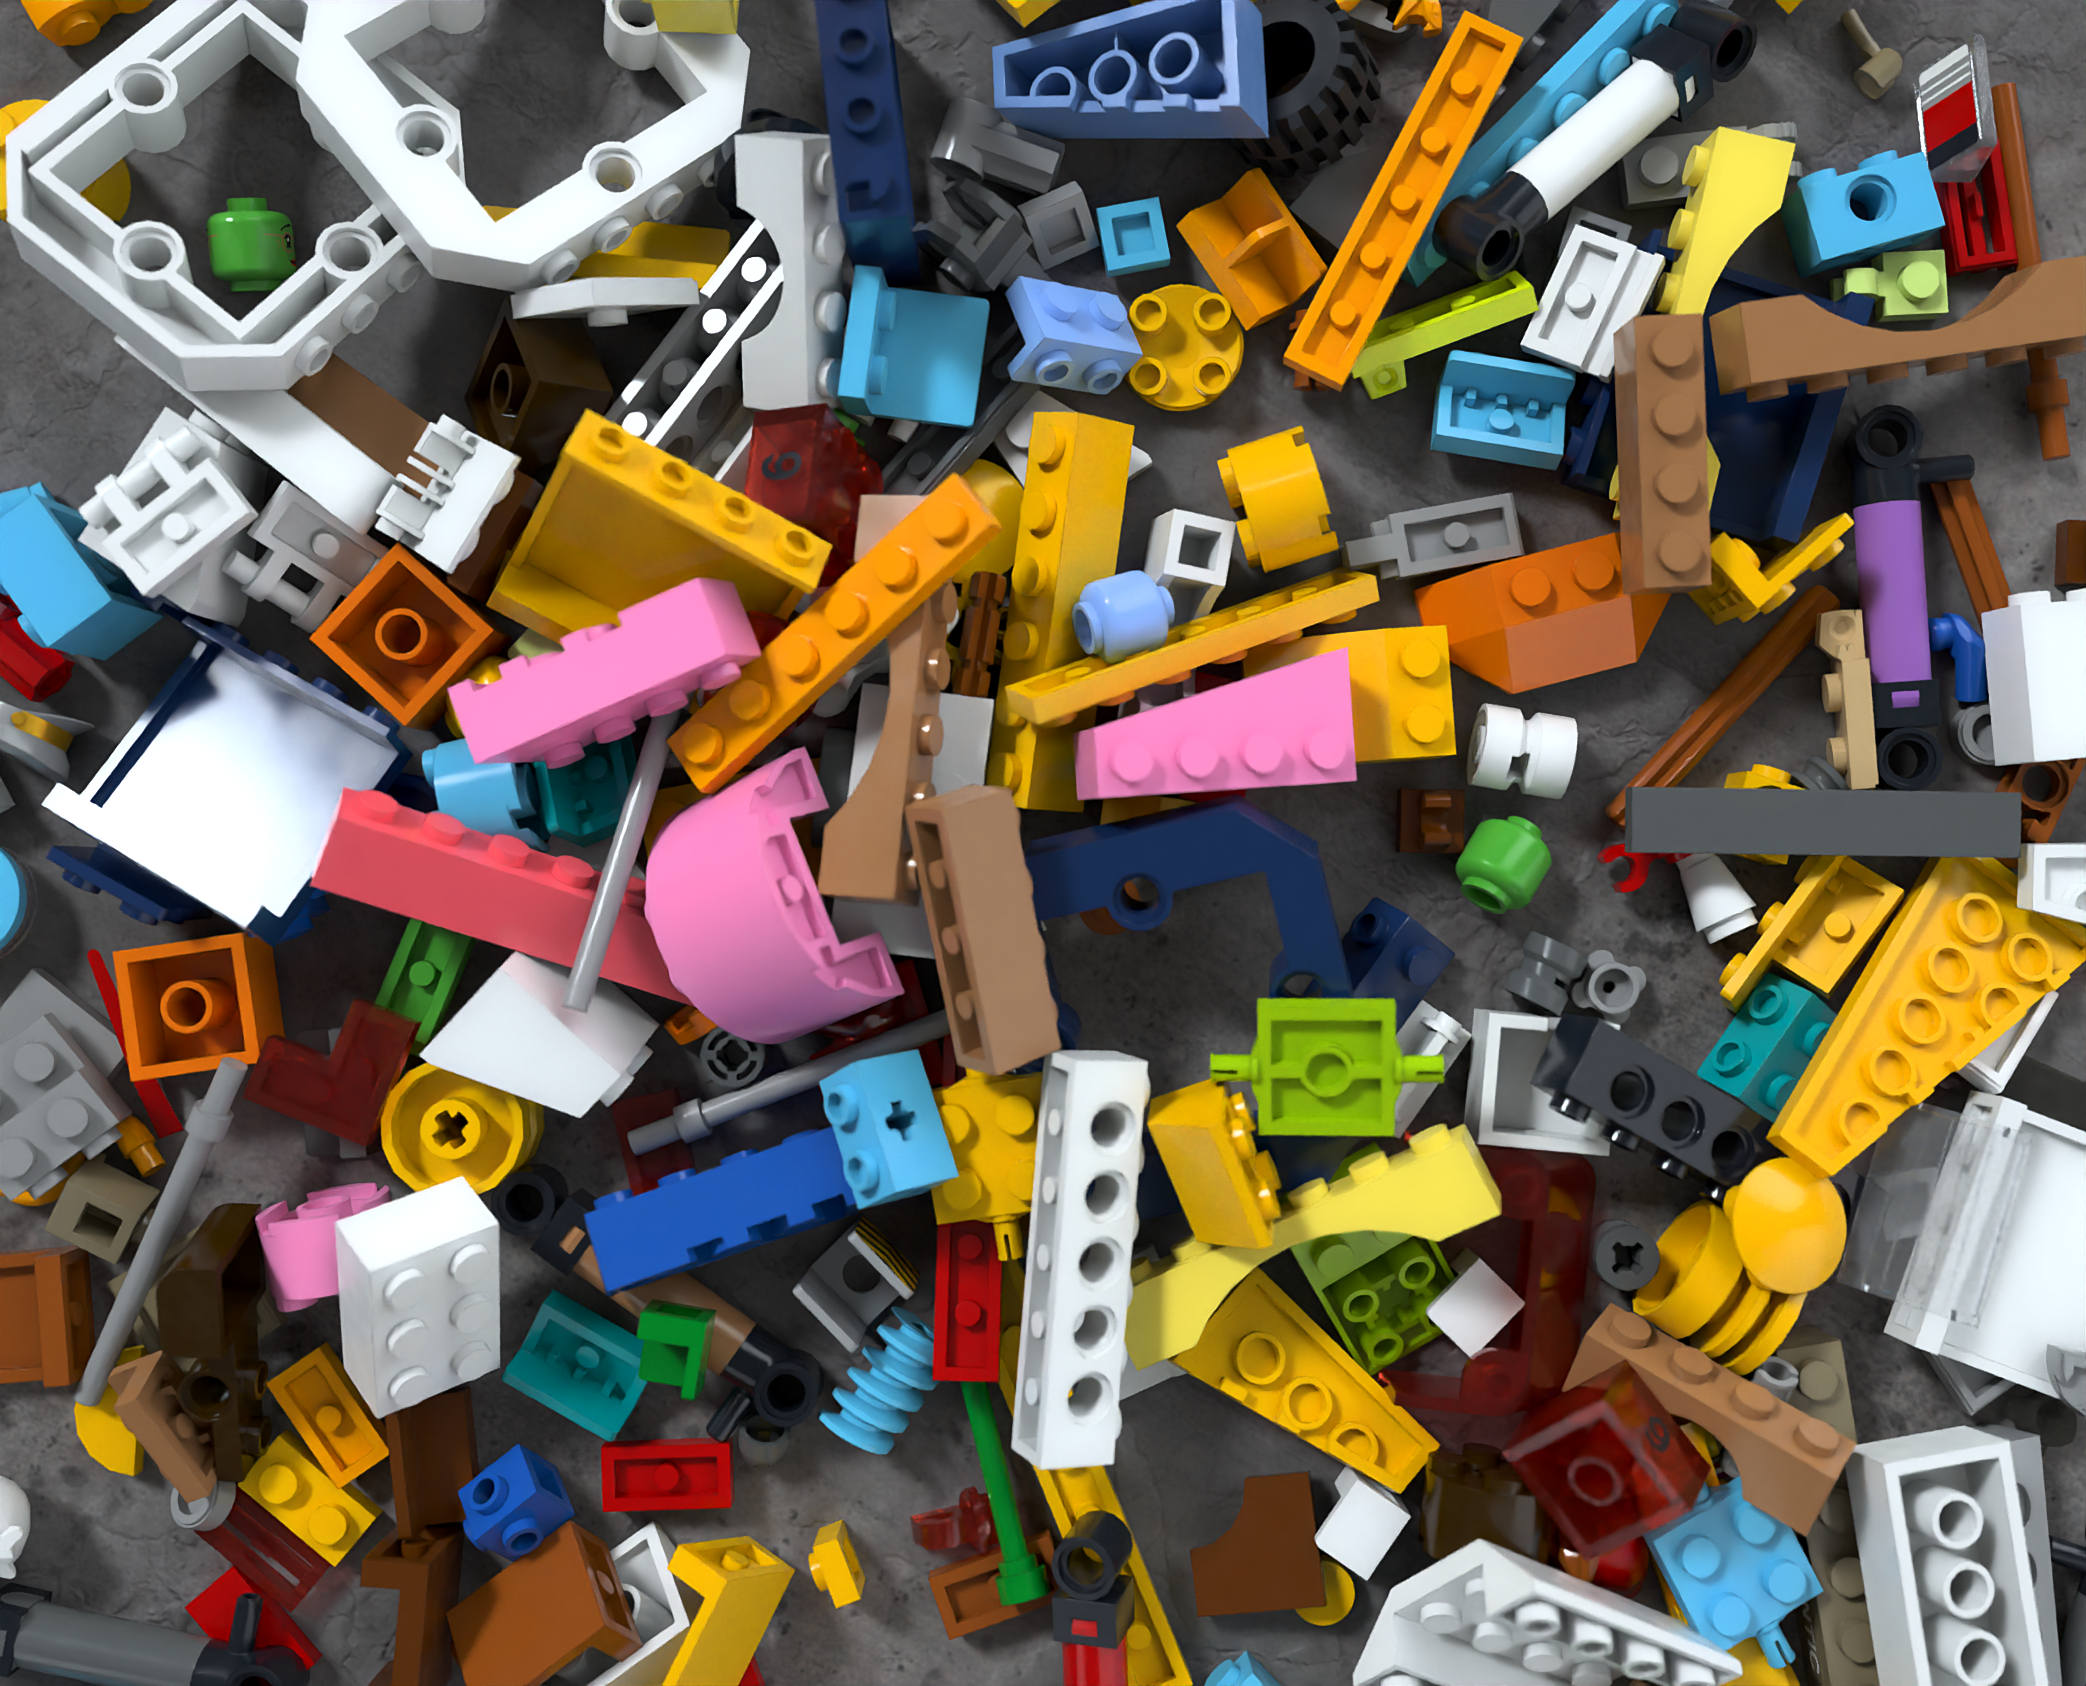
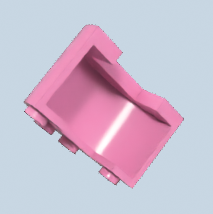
(746, 916)

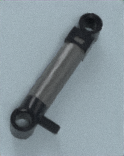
(135, 1653)

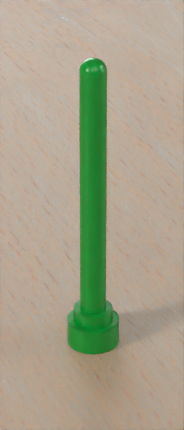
(1020, 1574)

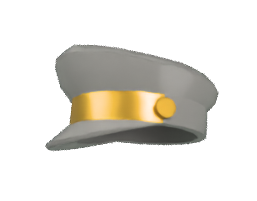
(39, 740)

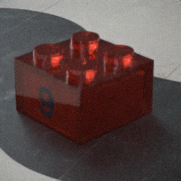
(813, 476)
(1607, 1461)

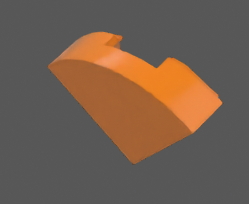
(688, 1024)

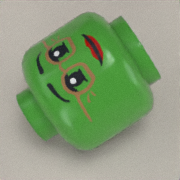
(251, 246)

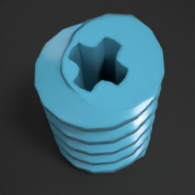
(887, 1388)

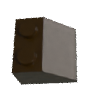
(536, 386)

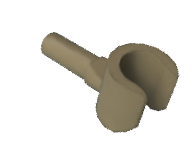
(1881, 64)

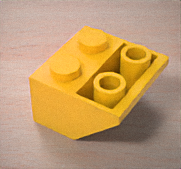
(1215, 1164)

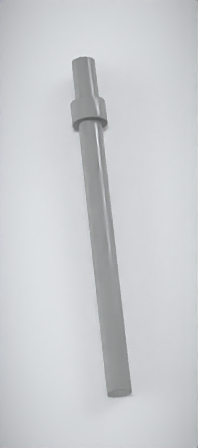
(621, 860)
(696, 1119)
(206, 1126)

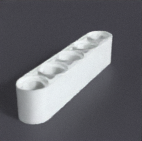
(296, 446)

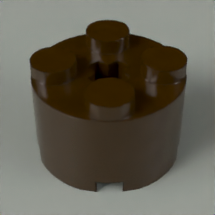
(1482, 1499)

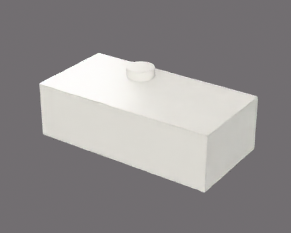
(960, 763)
(1945, 1561)

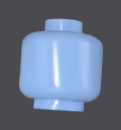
(1122, 616)

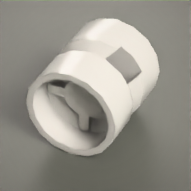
(1522, 751)

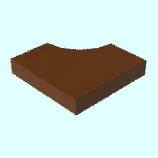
(1266, 1555)

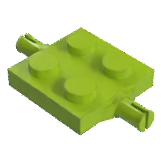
(1326, 1067)

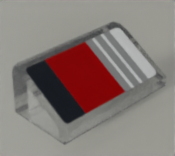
(1956, 111)

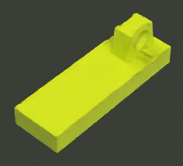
(1436, 325)

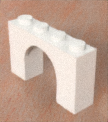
(2037, 677)

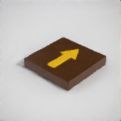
(497, 539)

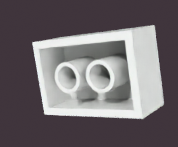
(419, 1295)

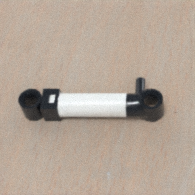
(1666, 78)

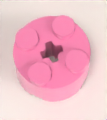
(302, 1242)

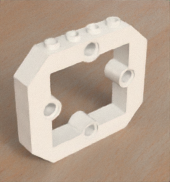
(567, 222)
(103, 266)

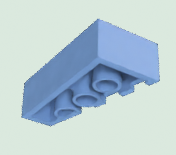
(1140, 74)

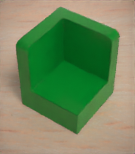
(676, 1345)

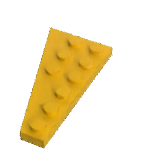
(1930, 1000)

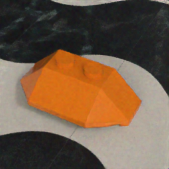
(1542, 616)

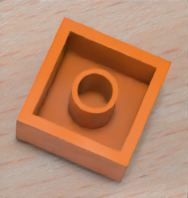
(408, 636)
(196, 1003)

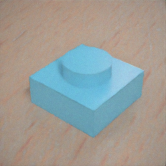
(1132, 237)

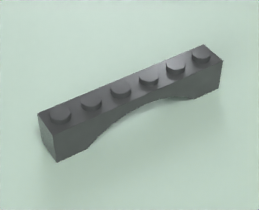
(1339, 190)

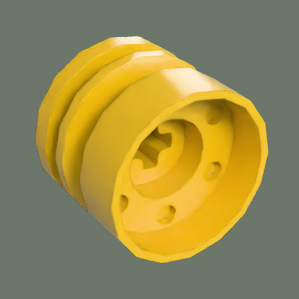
(1708, 1296)

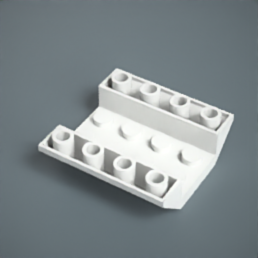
(1519, 1623)

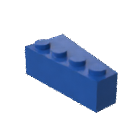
(719, 1211)

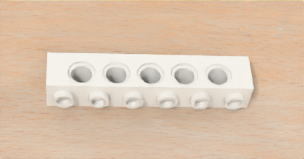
(1052, 1357)

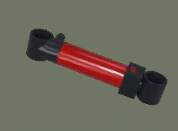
(1093, 1601)

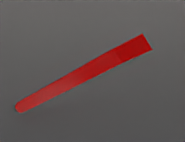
(149, 1090)

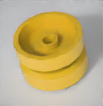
(429, 1145)

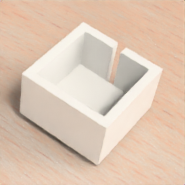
(1500, 1100)

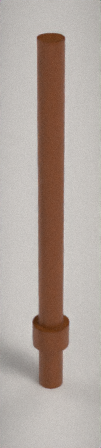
(2047, 393)

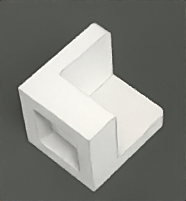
(1473, 1304)
(1361, 1523)

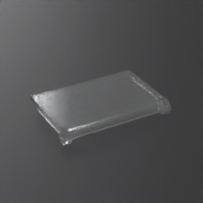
(1936, 1211)

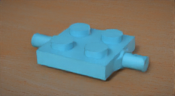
(1734, 1570)

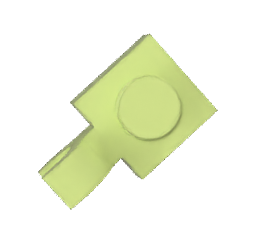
(1902, 283)

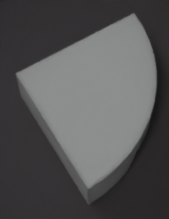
(2068, 1376)

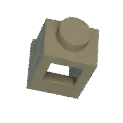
(103, 1210)

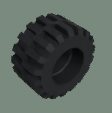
(1330, 101)

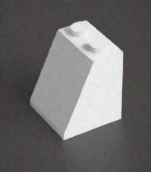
(204, 587)
(535, 1048)

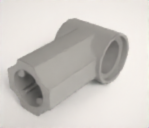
(981, 145)

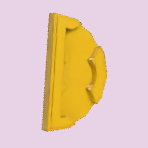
(104, 1431)

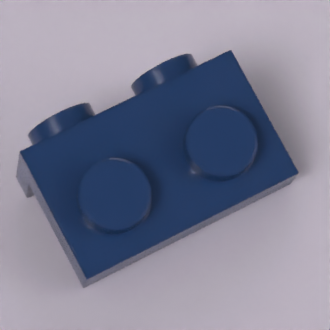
(1391, 958)

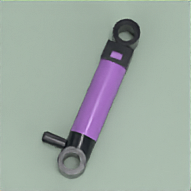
(1895, 587)

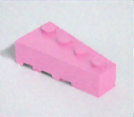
(1244, 735)

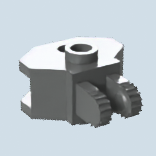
(989, 246)

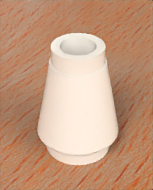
(1715, 897)

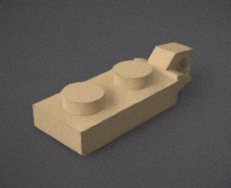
(1849, 696)

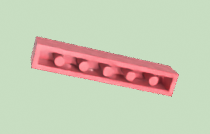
(482, 887)

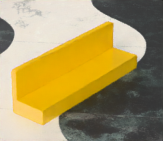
(653, 252)

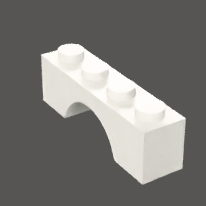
(792, 193)
(1191, 560)

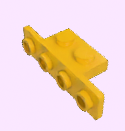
(1817, 930)

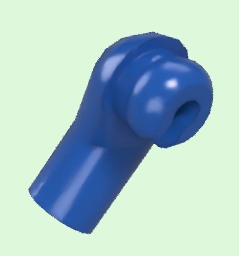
(1966, 649)

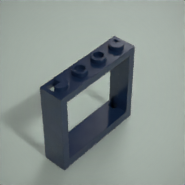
(868, 137)

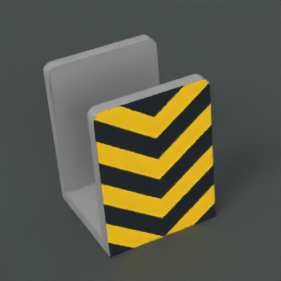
(838, 1305)

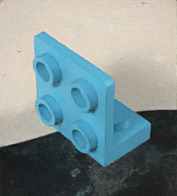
(912, 353)

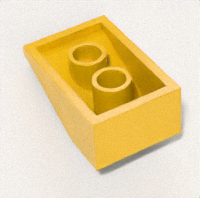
(1395, 685)

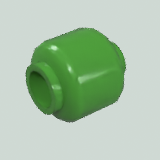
(1503, 864)

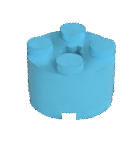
(486, 796)

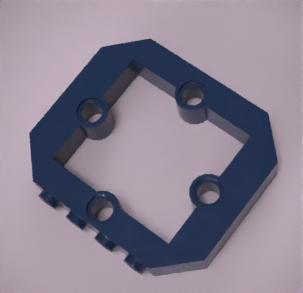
(1179, 852)

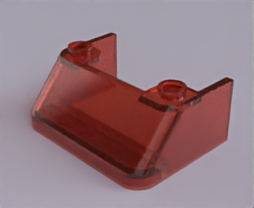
(1556, 1204)

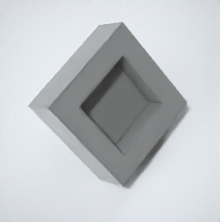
(1059, 225)

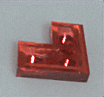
(340, 1090)

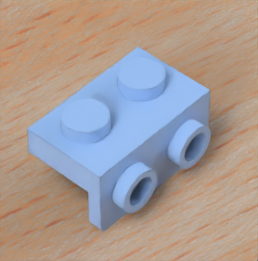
(1071, 337)

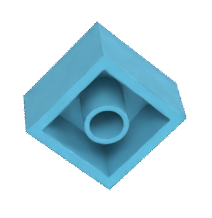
(62, 586)

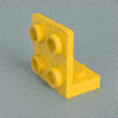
(1744, 591)

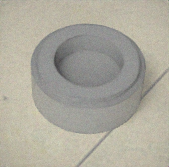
(1972, 734)
(206, 1512)

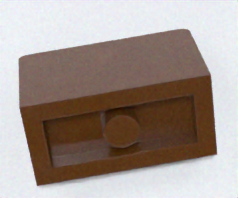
(431, 1459)

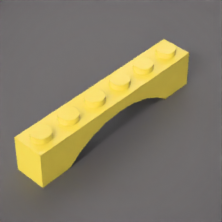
(1733, 189)
(1421, 1192)

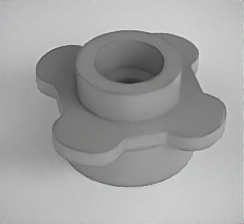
(1626, 982)

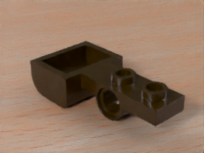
(210, 1315)

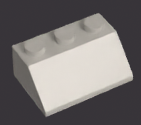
(661, 1611)

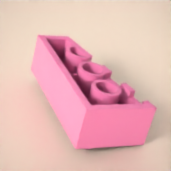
(608, 677)

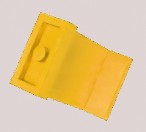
(741, 1594)

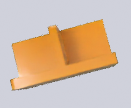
(1253, 250)

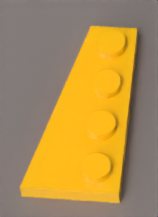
(1296, 1376)

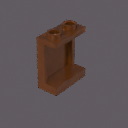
(429, 1583)

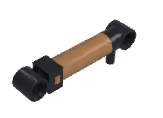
(739, 1349)

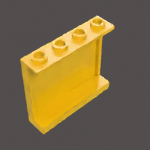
(636, 524)

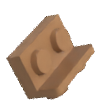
(171, 1437)

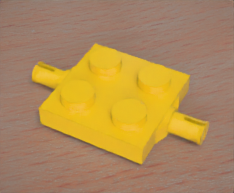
(993, 1144)

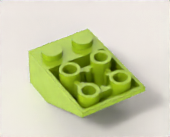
(1375, 1285)

